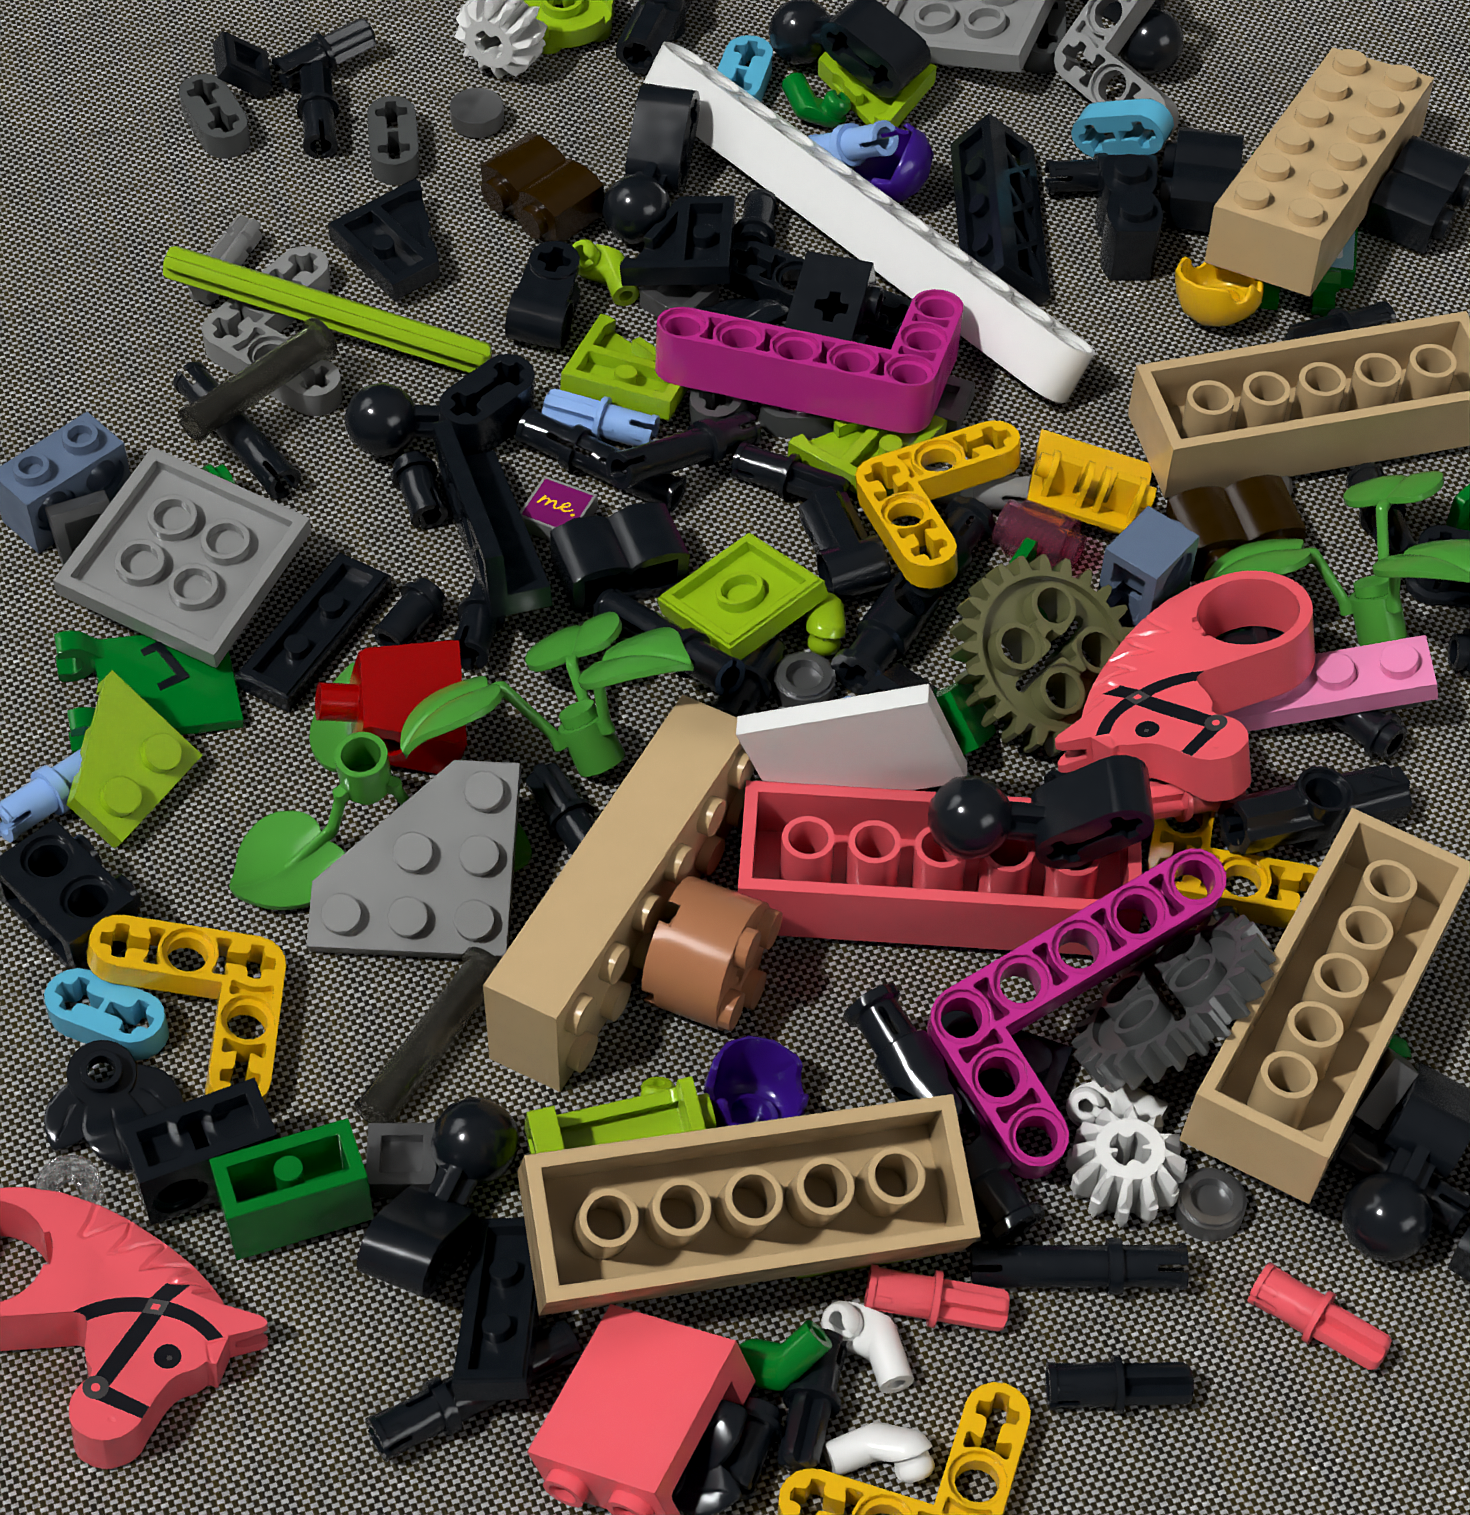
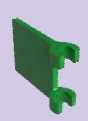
(195, 705)

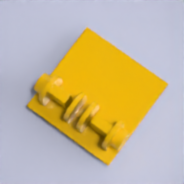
(1090, 482)

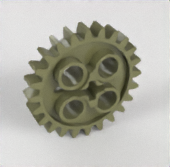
(1007, 613)

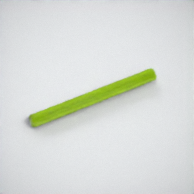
(334, 311)

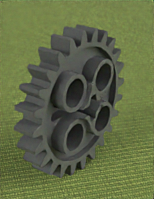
(1137, 1030)

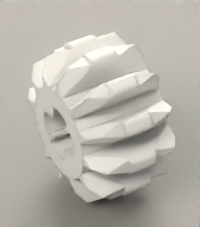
(501, 34)
(1126, 1166)

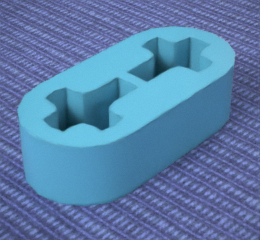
(758, 74)
(1120, 122)
(109, 1008)

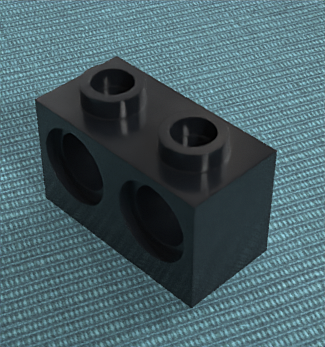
(60, 904)
(174, 1146)

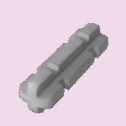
(232, 247)

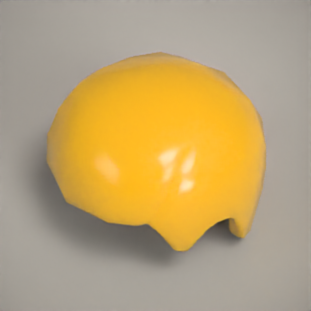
(1216, 294)

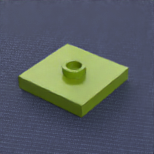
(743, 596)

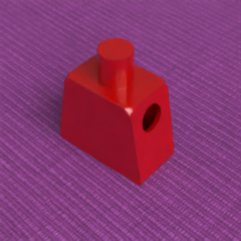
(387, 688)

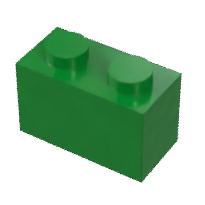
(292, 1188)

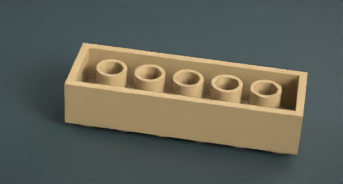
(1317, 171)
(1305, 403)
(599, 916)
(1332, 1007)
(746, 1203)

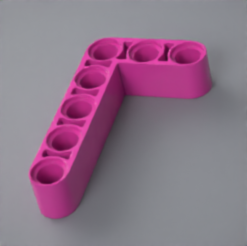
(818, 372)
(1055, 985)

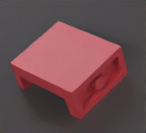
(636, 1412)

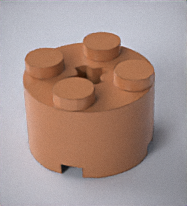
(710, 954)

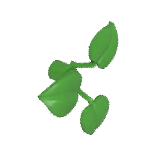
(1376, 598)
(584, 726)
(288, 847)

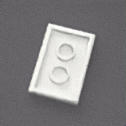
(856, 741)

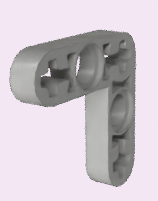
(1101, 48)
(262, 332)

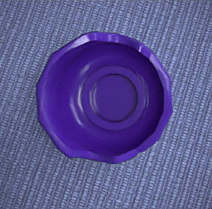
(904, 170)
(755, 1082)

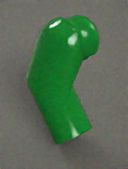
(813, 109)
(781, 1364)

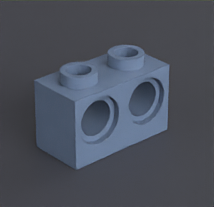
(61, 467)
(1148, 564)

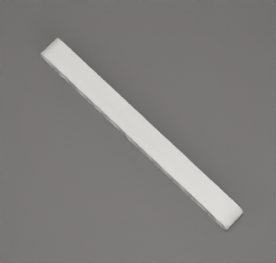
(876, 227)

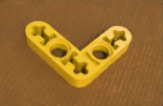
(991, 453)
(1261, 870)
(234, 989)
(872, 1500)

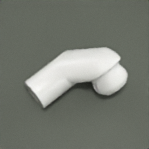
(1089, 1100)
(873, 1338)
(881, 1442)

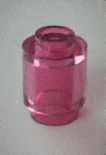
(1056, 532)

